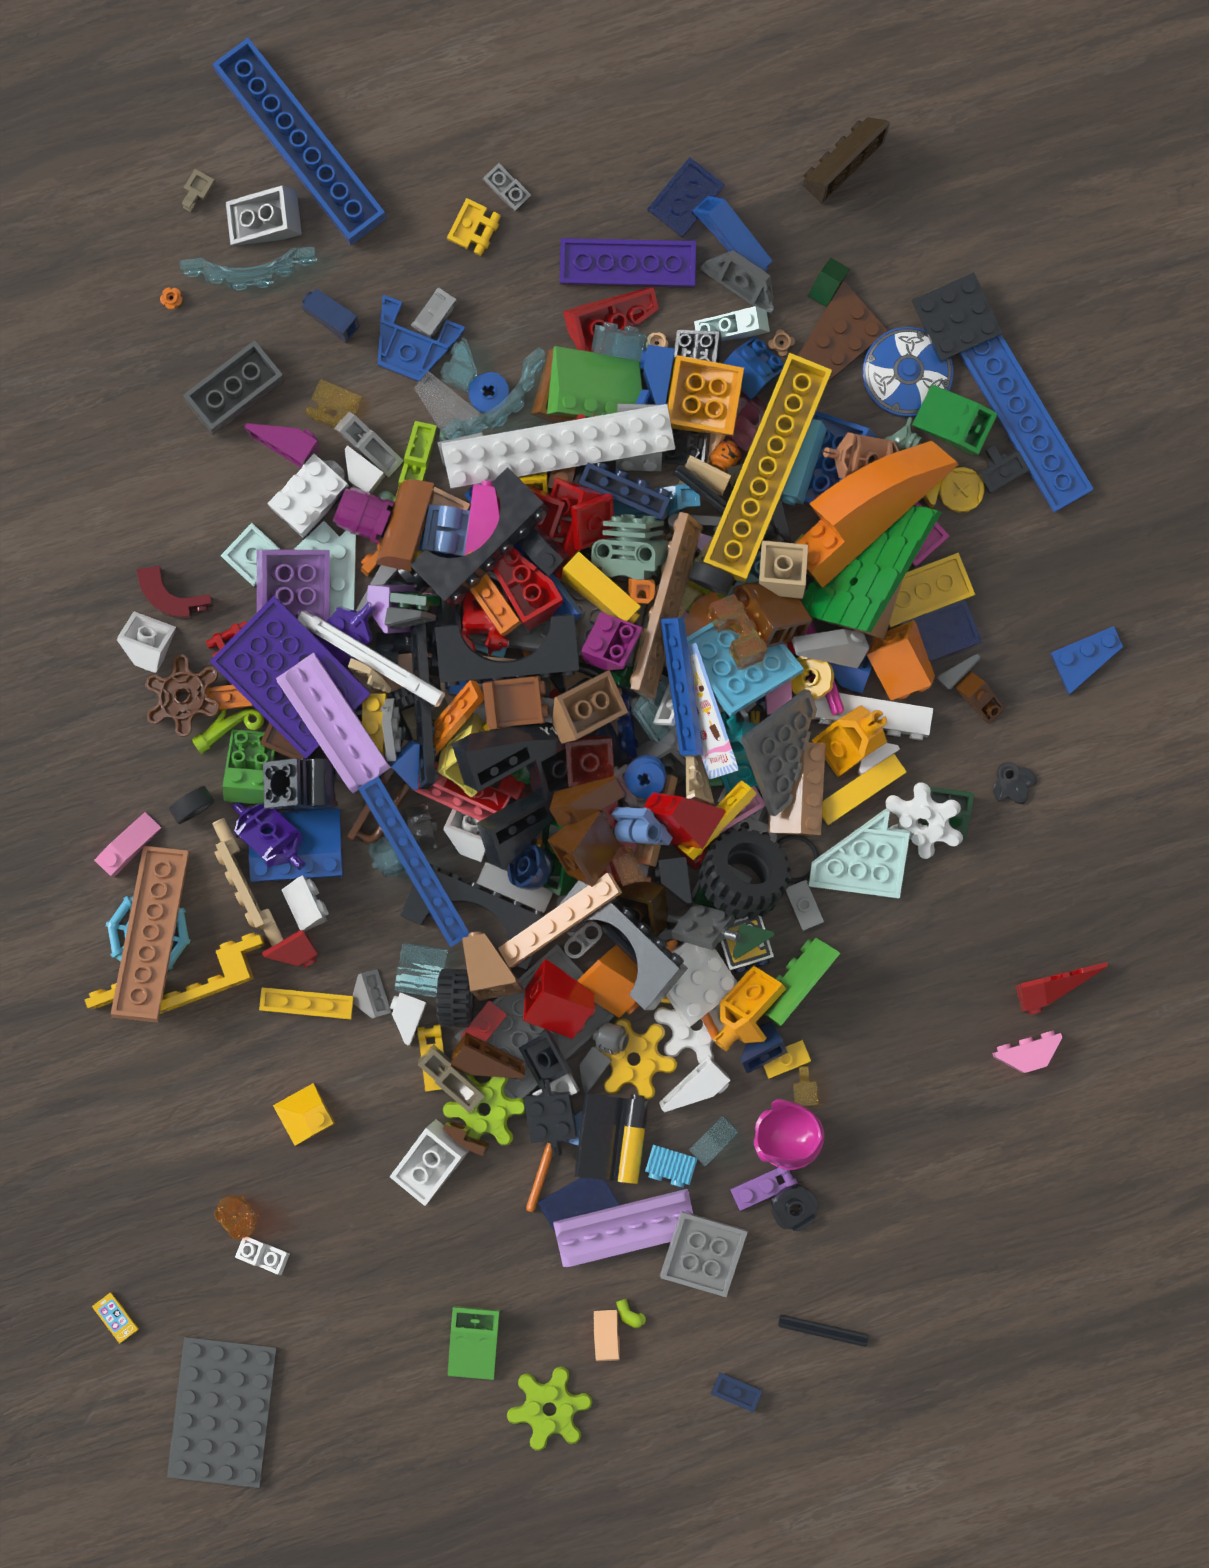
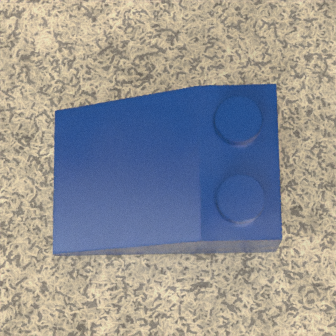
(657, 371)

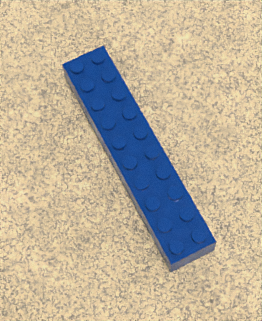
(299, 141)

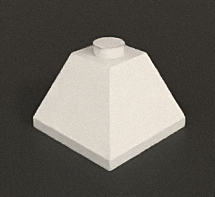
(146, 641)
(465, 835)

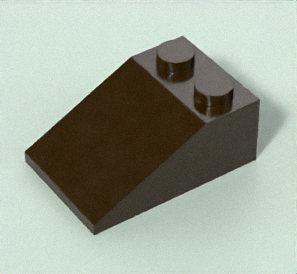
(647, 902)

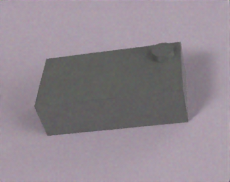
(233, 388)

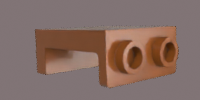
(515, 702)

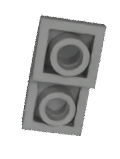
(506, 187)

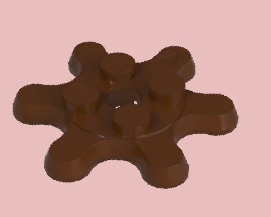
(168, 693)

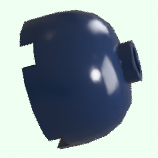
(530, 868)

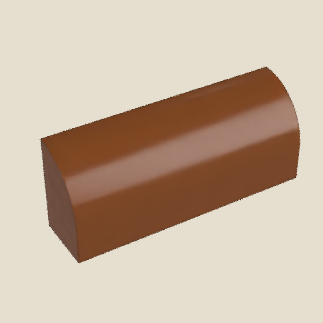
(406, 524)

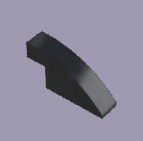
(444, 616)

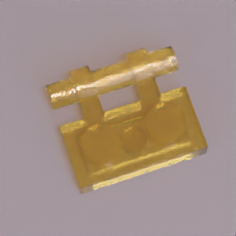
(335, 398)

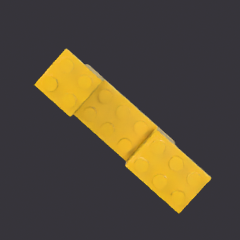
(234, 966)

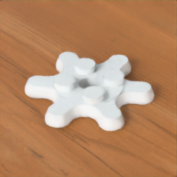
(935, 813)
(684, 1036)

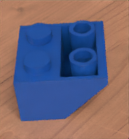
(759, 366)

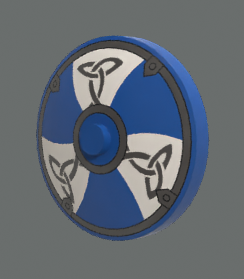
(902, 369)

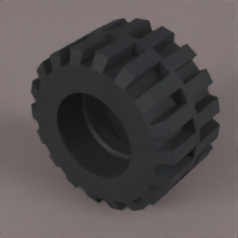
(454, 998)

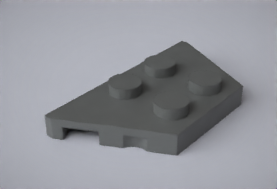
(742, 279)

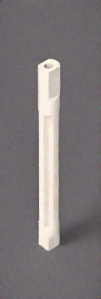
(372, 658)

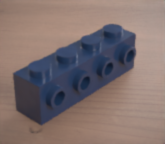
(626, 490)

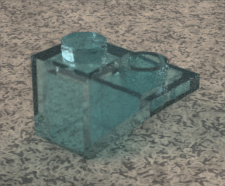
(461, 368)

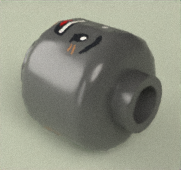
(611, 1038)

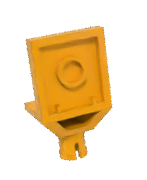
(852, 738)
(745, 1005)

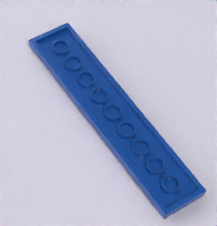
(1027, 422)

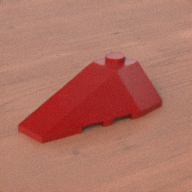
(621, 310)
(572, 495)
(528, 589)
(1046, 990)

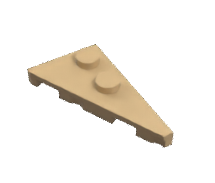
(697, 780)

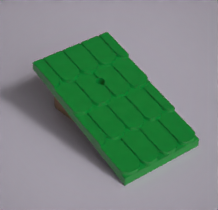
(868, 587)

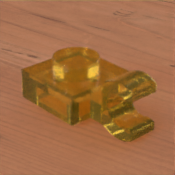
(805, 1092)

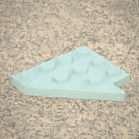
(341, 563)
(865, 861)

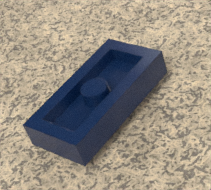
(736, 1392)

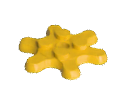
(650, 1061)

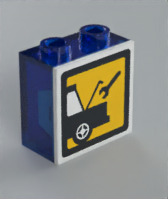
(758, 955)

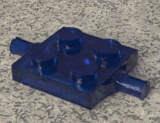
(627, 727)

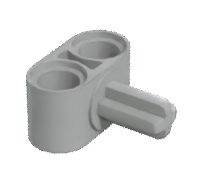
(580, 937)

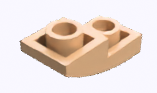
(606, 1335)

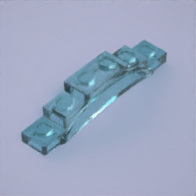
(259, 275)
(500, 413)

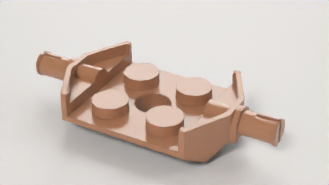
(855, 451)

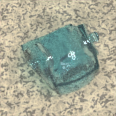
(385, 858)

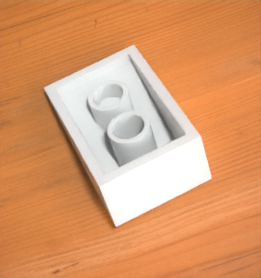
(429, 1163)

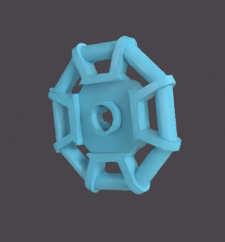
(113, 925)

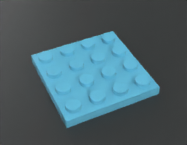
(740, 688)

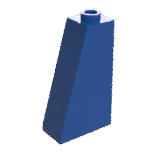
(731, 231)

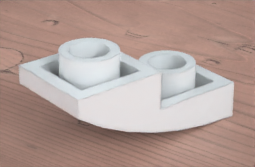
(262, 1255)

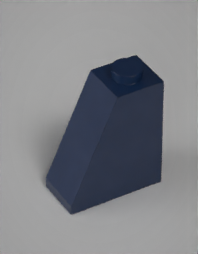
(331, 314)

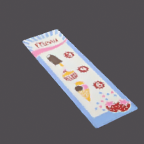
(717, 751)

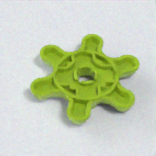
(501, 1109)
(532, 1410)

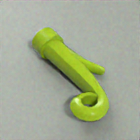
(222, 726)

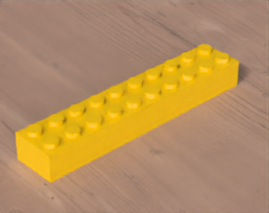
(767, 467)

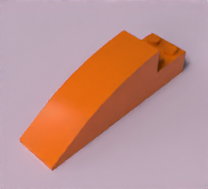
(868, 504)

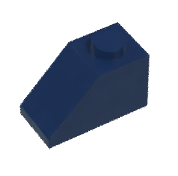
(760, 1053)

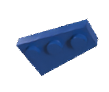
(1085, 656)

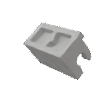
(434, 313)

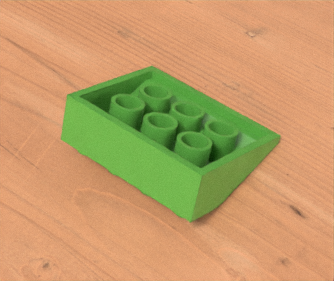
(591, 383)
(801, 978)

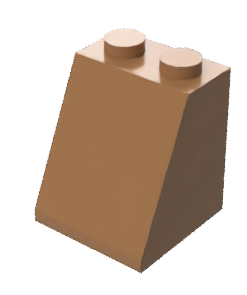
(487, 969)

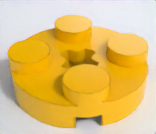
(822, 683)

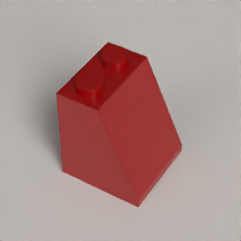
(685, 819)
(557, 1001)

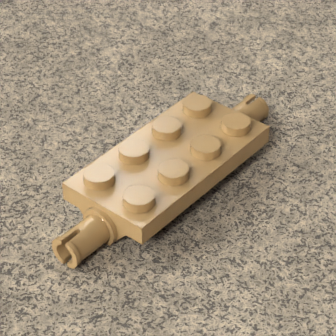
(225, 854)

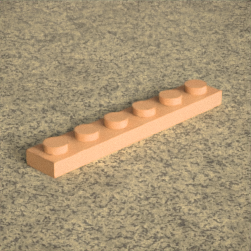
(559, 920)

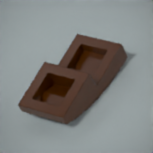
(460, 1134)

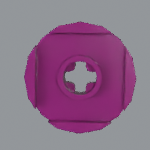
(362, 513)

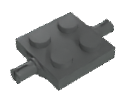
(703, 926)

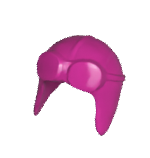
(788, 1135)

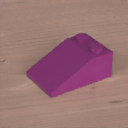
(288, 442)

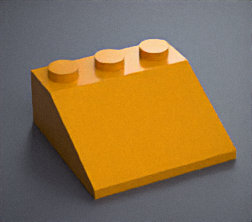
(703, 395)

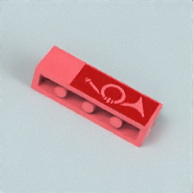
(452, 795)

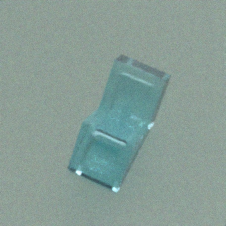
(713, 1141)

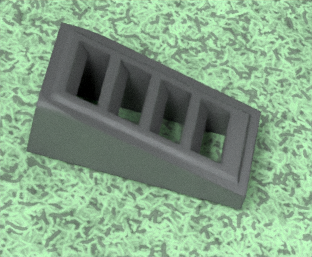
(404, 618)
(952, 676)

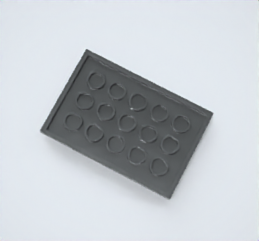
(515, 1032)
(222, 1412)

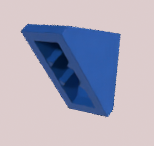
(408, 763)

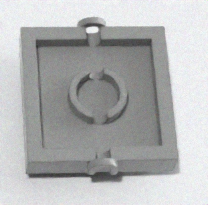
(392, 732)

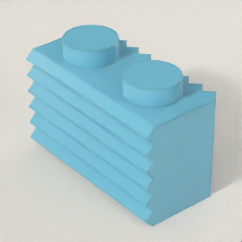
(670, 1165)

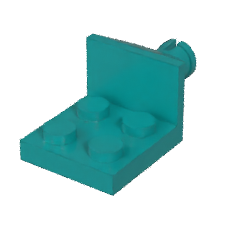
(735, 731)

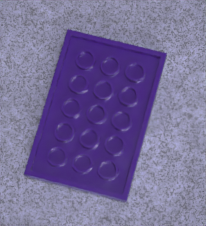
(268, 648)

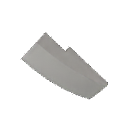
(368, 444)
(498, 881)

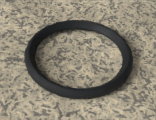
(811, 845)

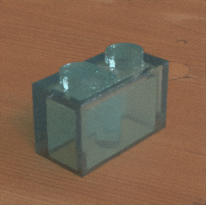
(618, 342)

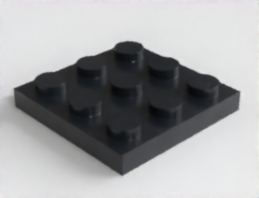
(957, 317)

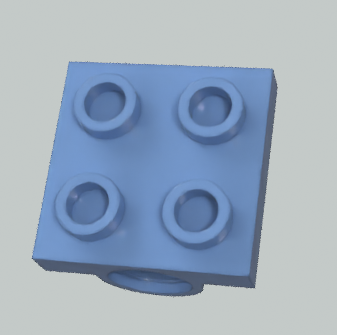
(446, 530)
(639, 826)

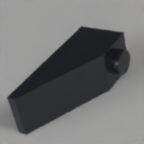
(543, 551)

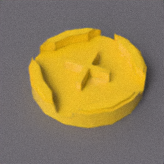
(961, 490)

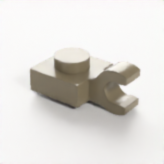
(197, 187)

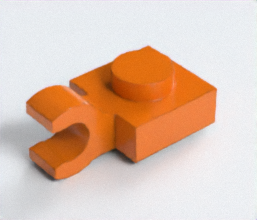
(369, 561)

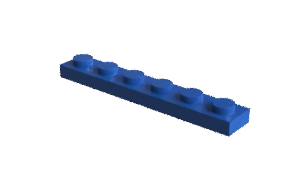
(681, 686)

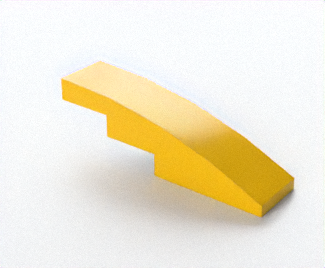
(861, 789)

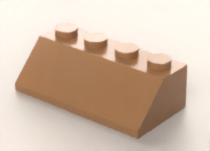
(805, 812)

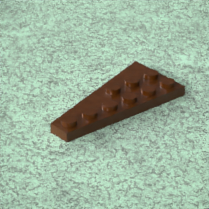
(842, 332)

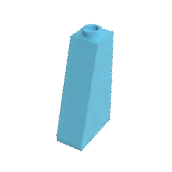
(804, 466)

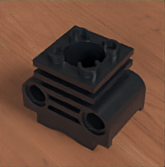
(299, 784)

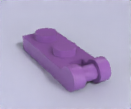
(761, 1188)

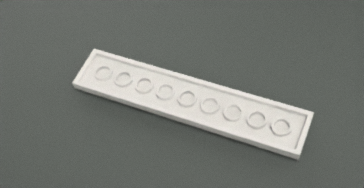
(559, 445)

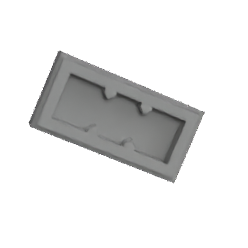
(804, 905)

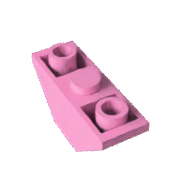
(1029, 1054)

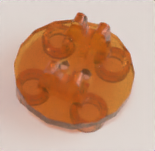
(236, 1216)

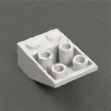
(304, 904)

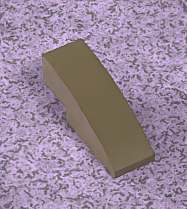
(450, 1079)

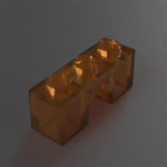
(730, 615)

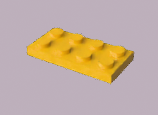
(931, 589)

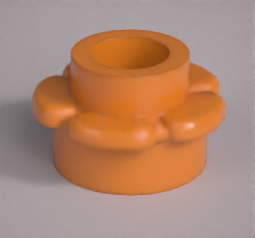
(171, 304)

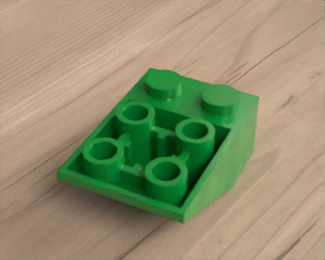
(954, 420)

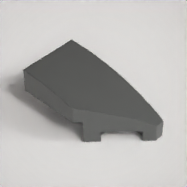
(592, 1068)

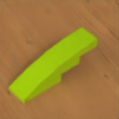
(418, 452)

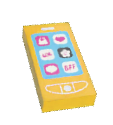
(115, 1317)

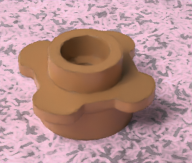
(781, 336)

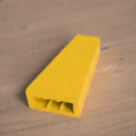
(599, 589)

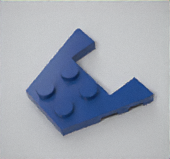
(408, 351)

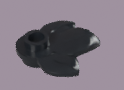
(1016, 785)

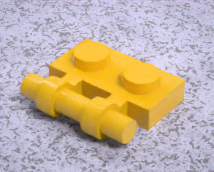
(467, 223)

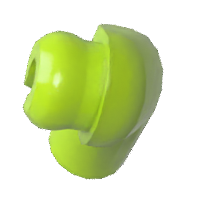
(633, 1319)

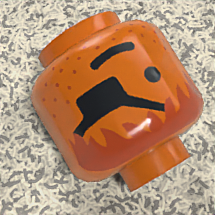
(725, 455)

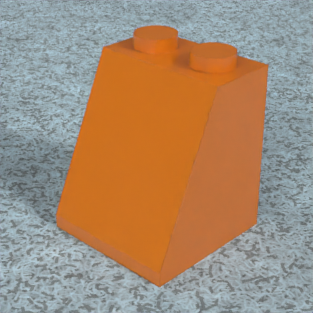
(901, 661)
(612, 981)

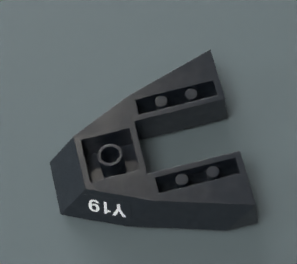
(498, 753)

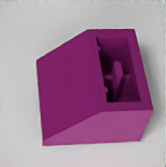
(610, 642)

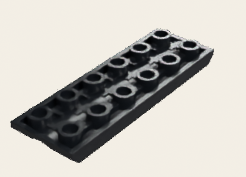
(702, 346)

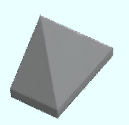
(370, 994)

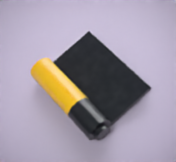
(611, 1138)

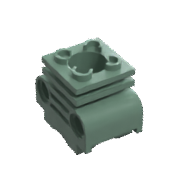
(632, 549)

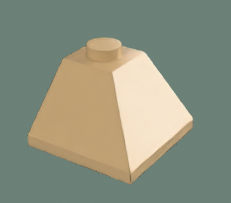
(783, 568)

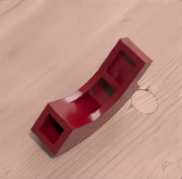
(153, 588)

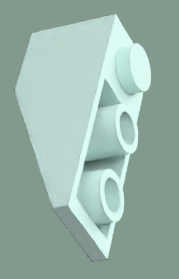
(737, 324)

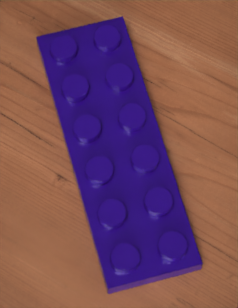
(627, 262)

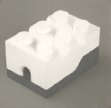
(310, 495)

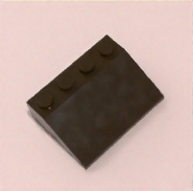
(846, 157)

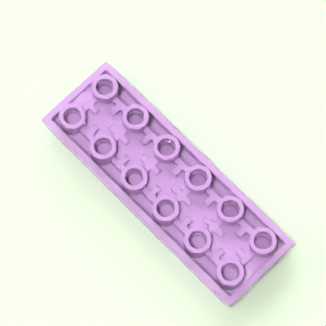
(332, 722)
(620, 1228)

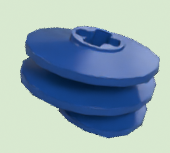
(487, 382)
(634, 776)

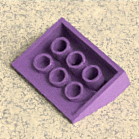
(296, 579)

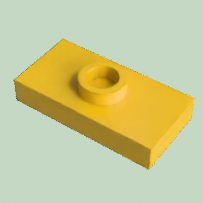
(796, 1056)

